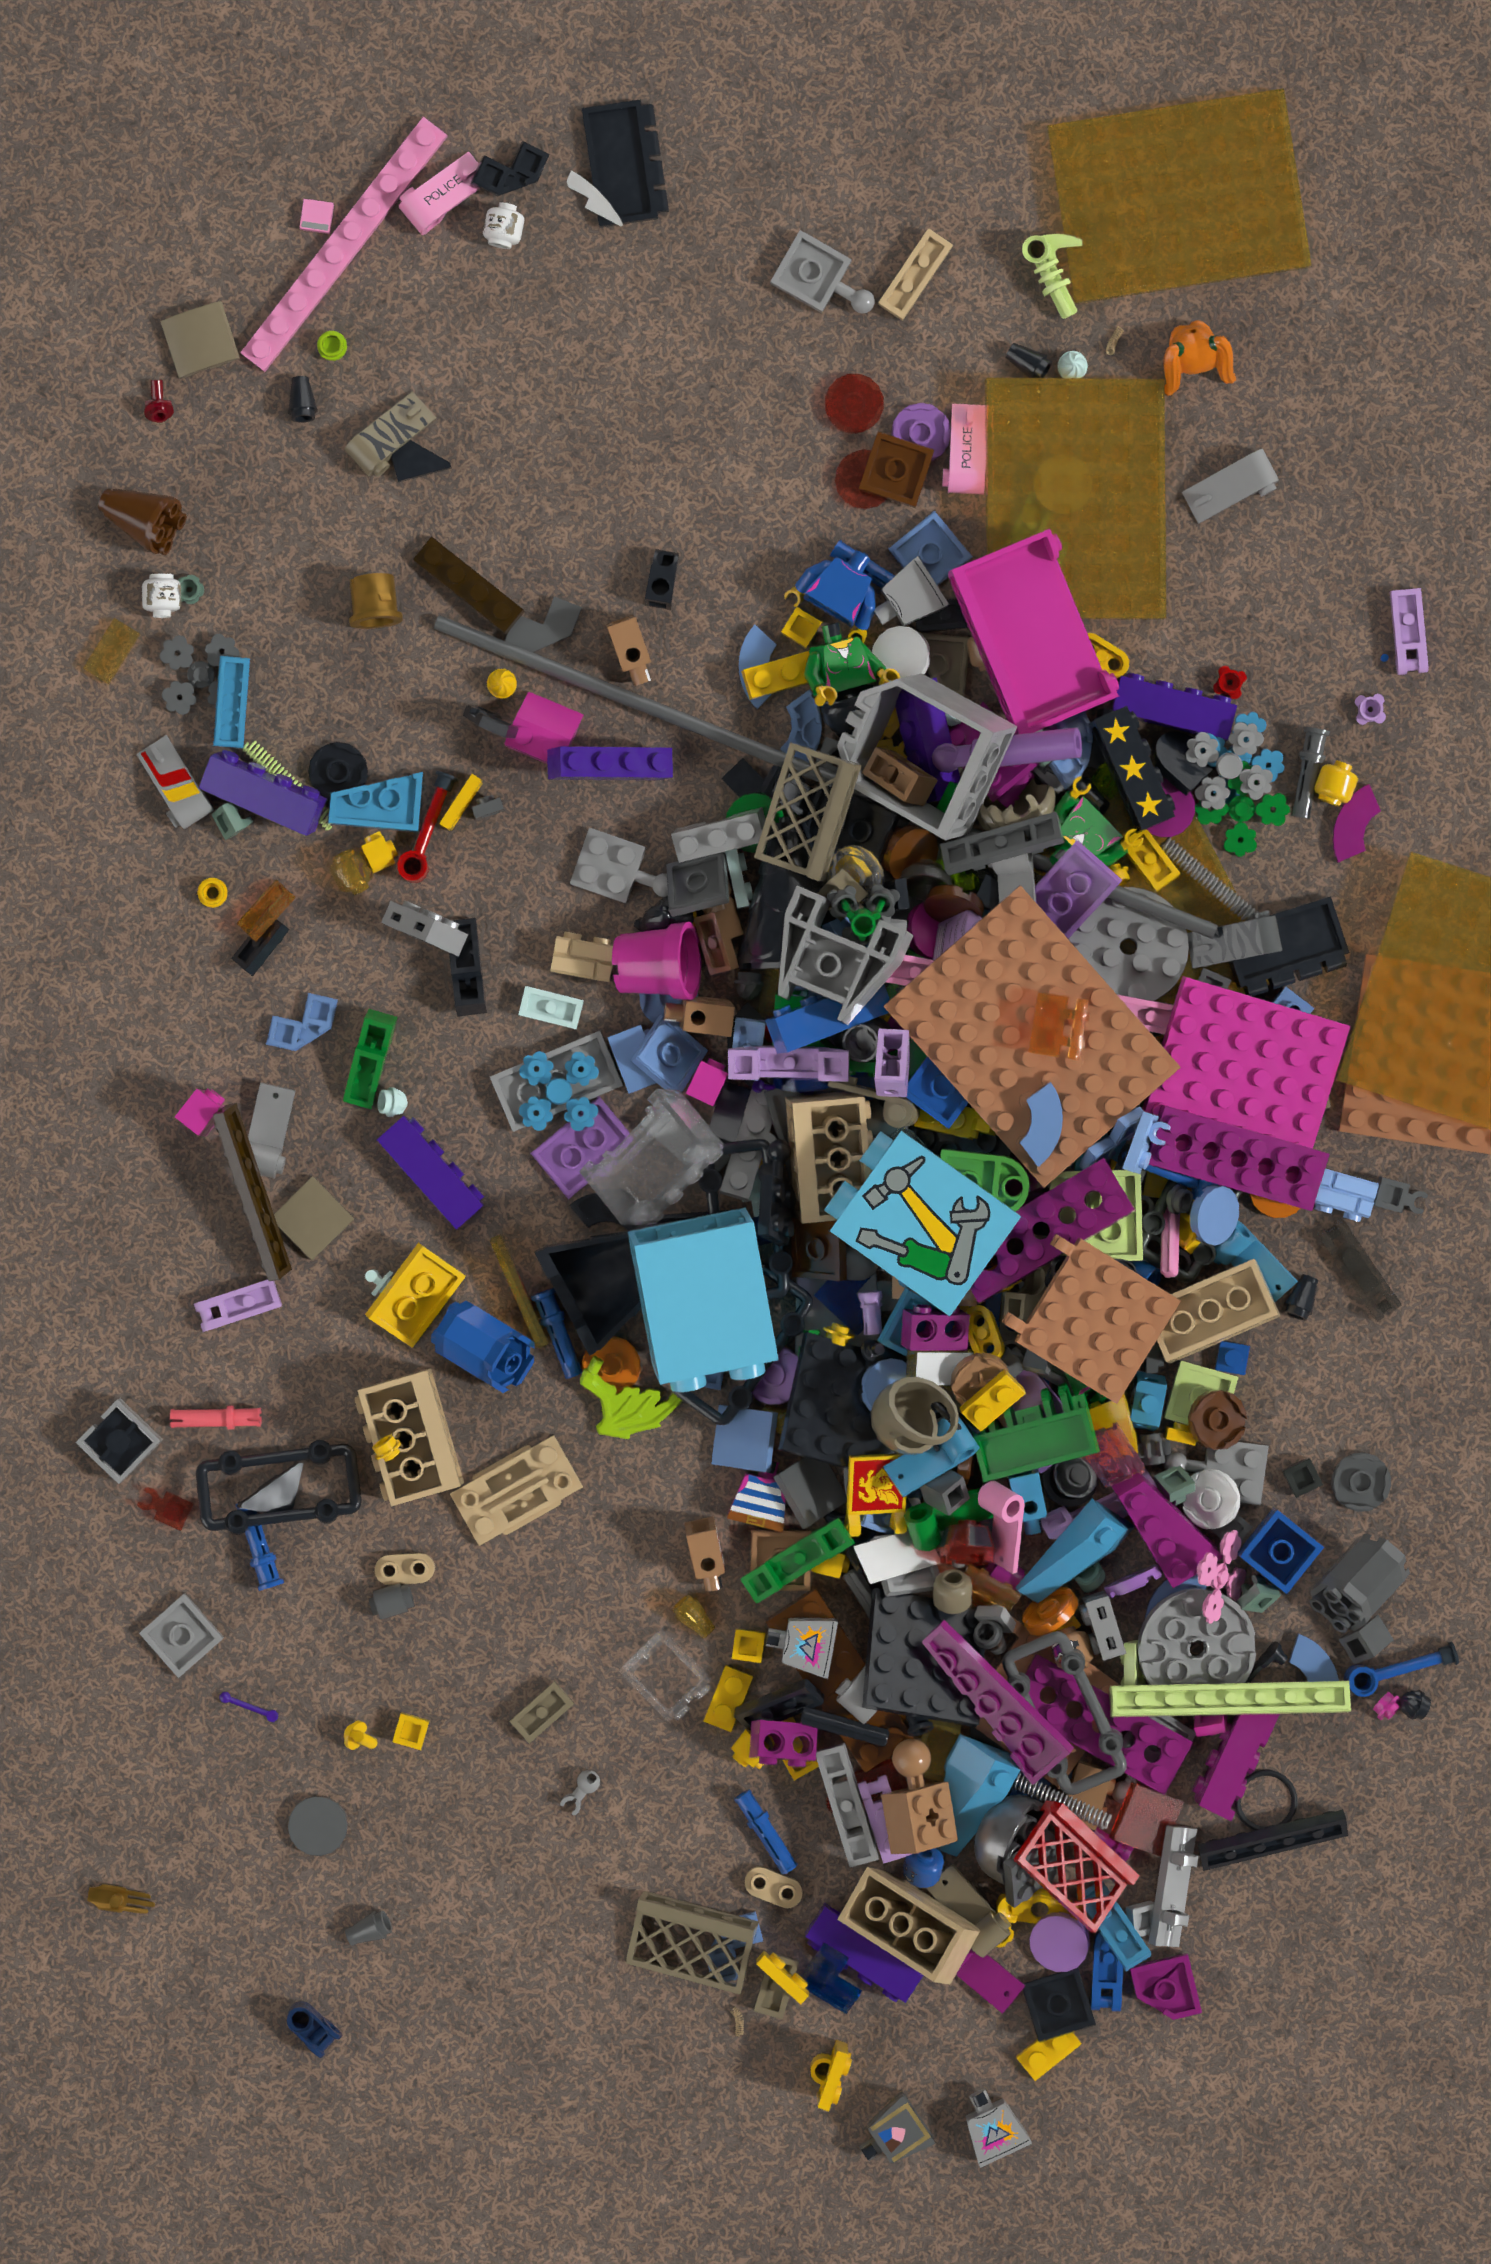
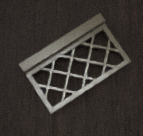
(832, 819)
(691, 1917)

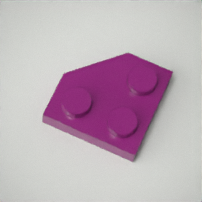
(1167, 1986)

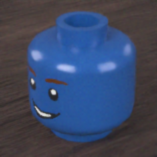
(923, 1868)

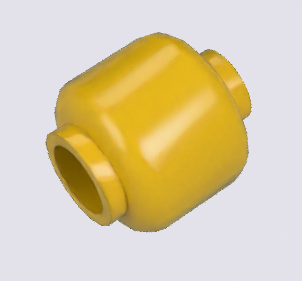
(1336, 783)

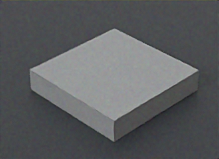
(181, 1635)

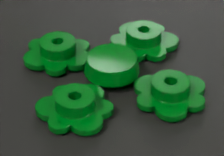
(1242, 809)

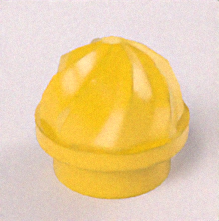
(501, 683)

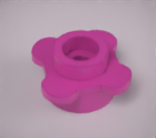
(1387, 1706)

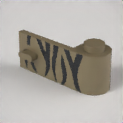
(383, 437)

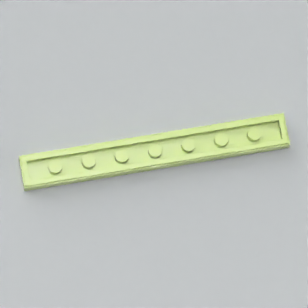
(1229, 1699)

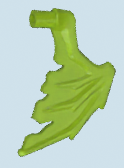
(628, 1410)

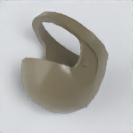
(905, 1417)

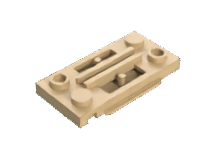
(516, 1490)

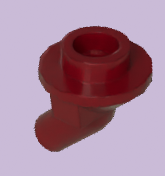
(157, 406)

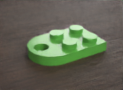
(990, 1173)

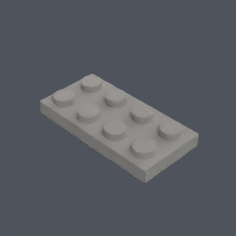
(515, 1090)

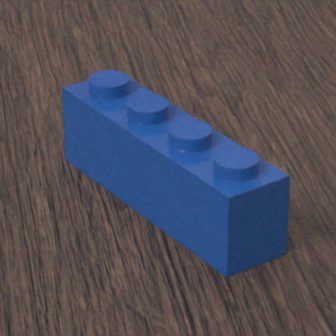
(817, 1020)

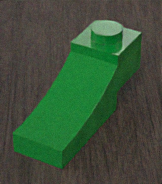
(369, 1058)

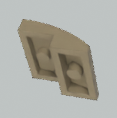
(200, 339)

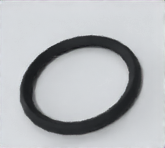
(1294, 1799)

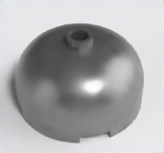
(1001, 1829)

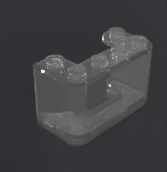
(655, 1160)

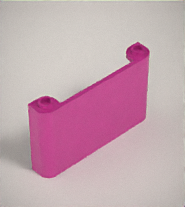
(1031, 634)

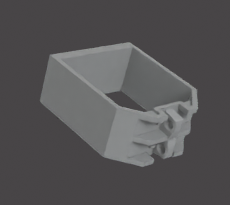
(978, 775)

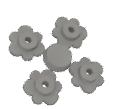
(1229, 765)

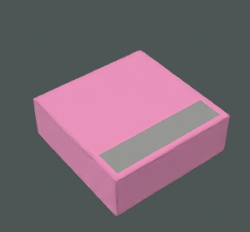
(316, 216)

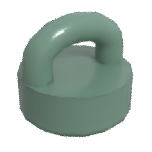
(1091, 1578)

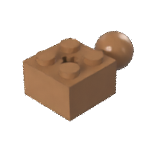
(922, 1812)

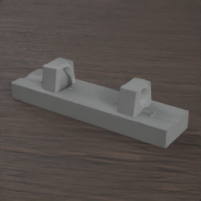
(847, 1805)
(1173, 1886)

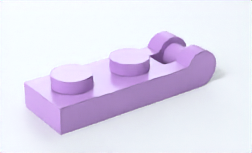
(1409, 630)
(239, 1304)
(876, 1816)

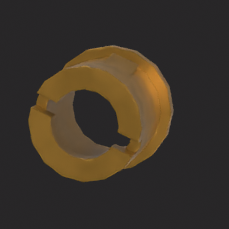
(374, 601)

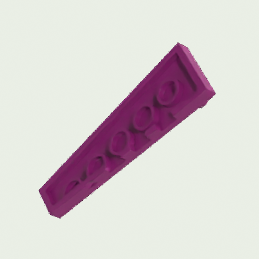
(1027, 1734)

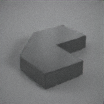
(557, 626)

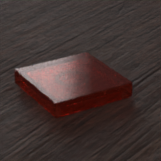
(1144, 1818)

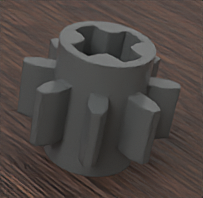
(1153, 1448)

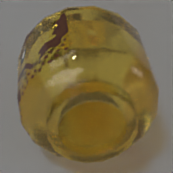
(351, 871)

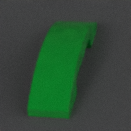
(797, 1560)

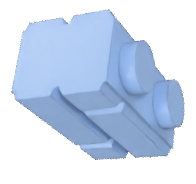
(1346, 1194)

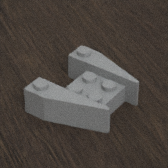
(833, 963)

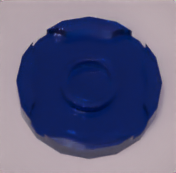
(799, 1084)

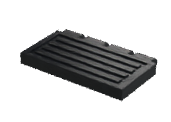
(621, 161)
(1307, 938)

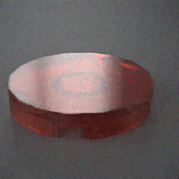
(854, 403)
(849, 478)

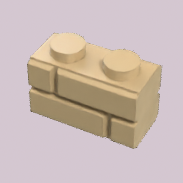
(583, 958)

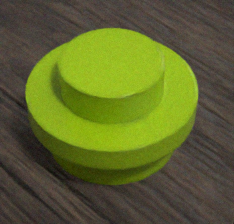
(332, 345)

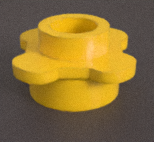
(838, 1334)

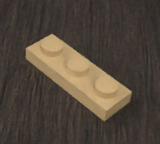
(915, 274)

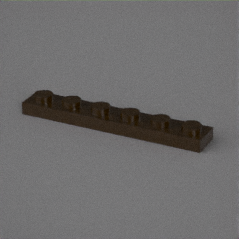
(252, 1192)

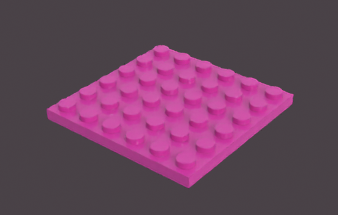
(1249, 1066)

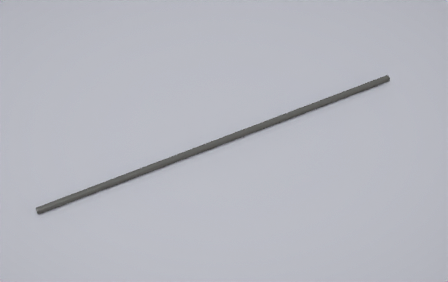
(755, 749)

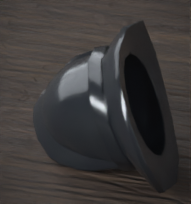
(837, 713)

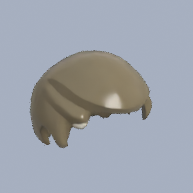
(1033, 802)

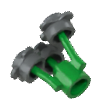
(862, 920)

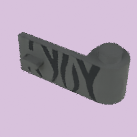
(1236, 941)

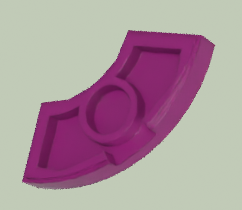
(1351, 823)

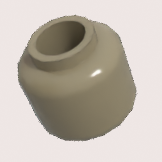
(952, 1591)

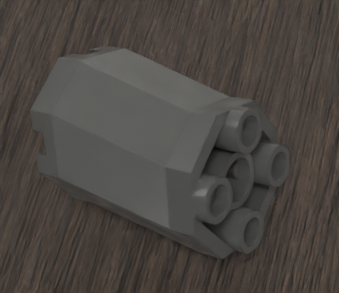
(1359, 1583)

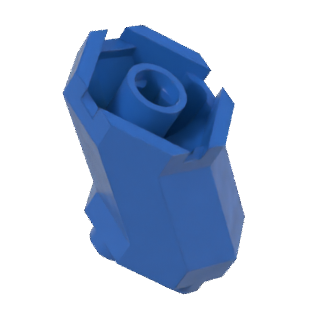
(483, 1346)

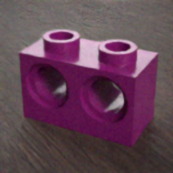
(934, 1336)
(783, 1736)

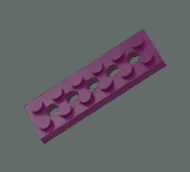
(1244, 1177)
(1047, 1209)
(1079, 1730)

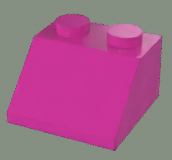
(543, 727)

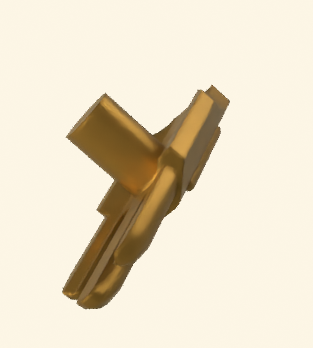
(115, 1899)

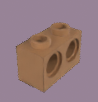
(899, 776)

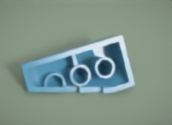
(977, 1781)

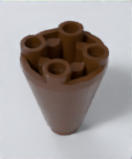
(144, 517)

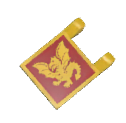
(873, 1493)

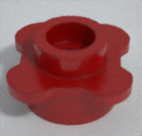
(1232, 690)

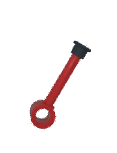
(444, 784)

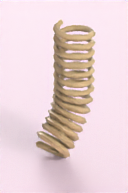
(1113, 341)
(738, 2022)

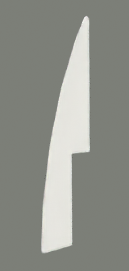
(597, 202)

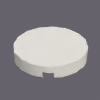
(903, 650)
(1214, 1501)

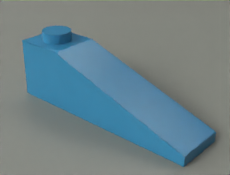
(1082, 1544)

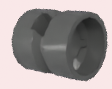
(863, 1039)

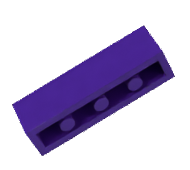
(1174, 708)
(922, 732)
(609, 763)
(263, 792)
(431, 1172)
(864, 1956)

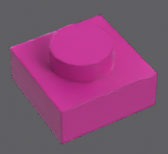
(1210, 1724)

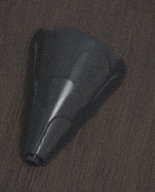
(774, 889)
(594, 1283)

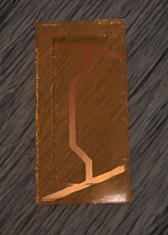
(266, 910)

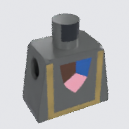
(897, 2131)

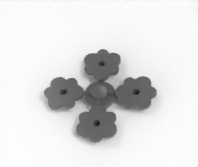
(199, 673)

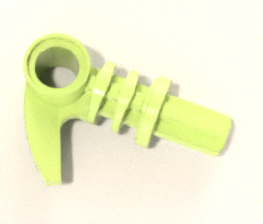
(1050, 274)

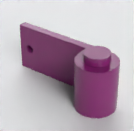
(990, 1980)

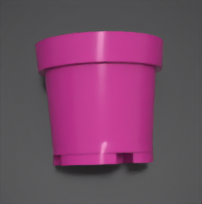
(659, 961)

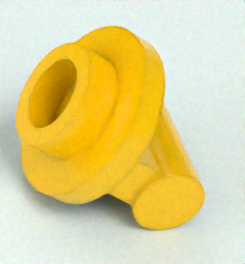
(355, 1735)

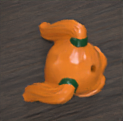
(1195, 351)

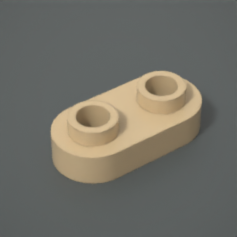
(404, 1568)
(773, 1887)

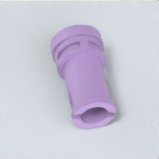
(871, 1309)

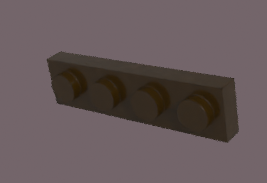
(468, 585)

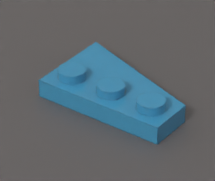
(380, 805)

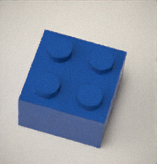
(1280, 1550)

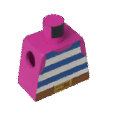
(759, 1501)

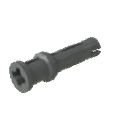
(1311, 758)

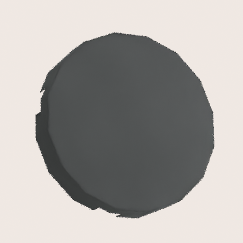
(1352, 1480)
(318, 1825)

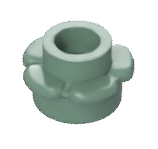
(197, 589)

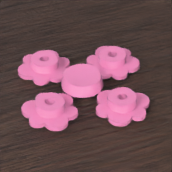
(1216, 1575)

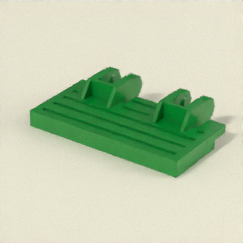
(1037, 1441)

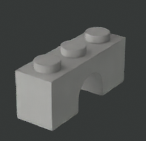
(718, 836)

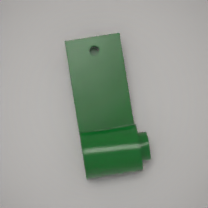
(927, 1522)

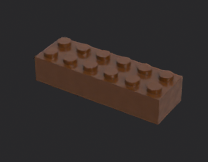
(845, 1663)

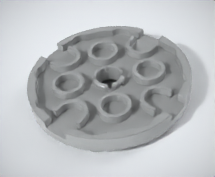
(1159, 944)
(1177, 1622)

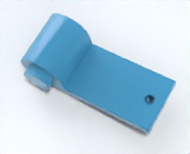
(1243, 1247)
(922, 1468)

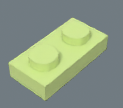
(1132, 1671)

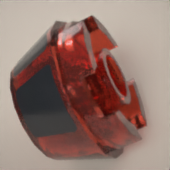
(967, 1544)

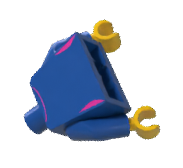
(840, 591)

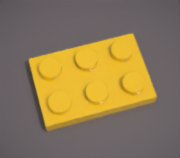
(415, 1295)

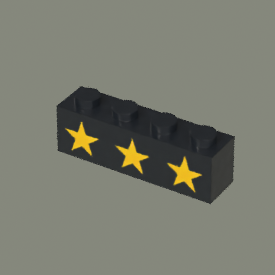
(1132, 769)

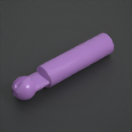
(1022, 749)

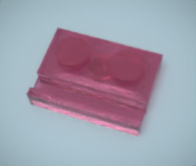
(1116, 1458)

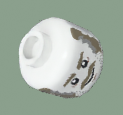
(503, 226)
(161, 595)

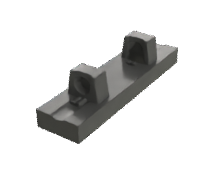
(1002, 843)

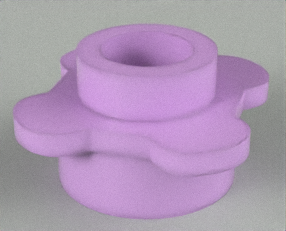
(1376, 703)

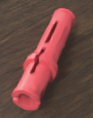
(216, 1417)

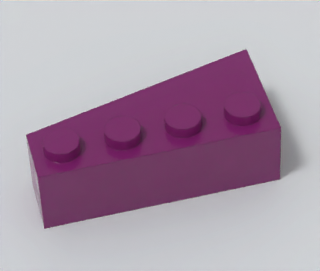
(1168, 1534)
(1232, 1761)

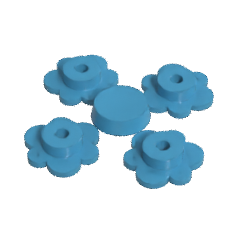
(1266, 756)
(558, 1091)

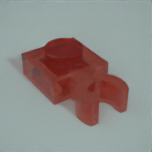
(170, 1509)

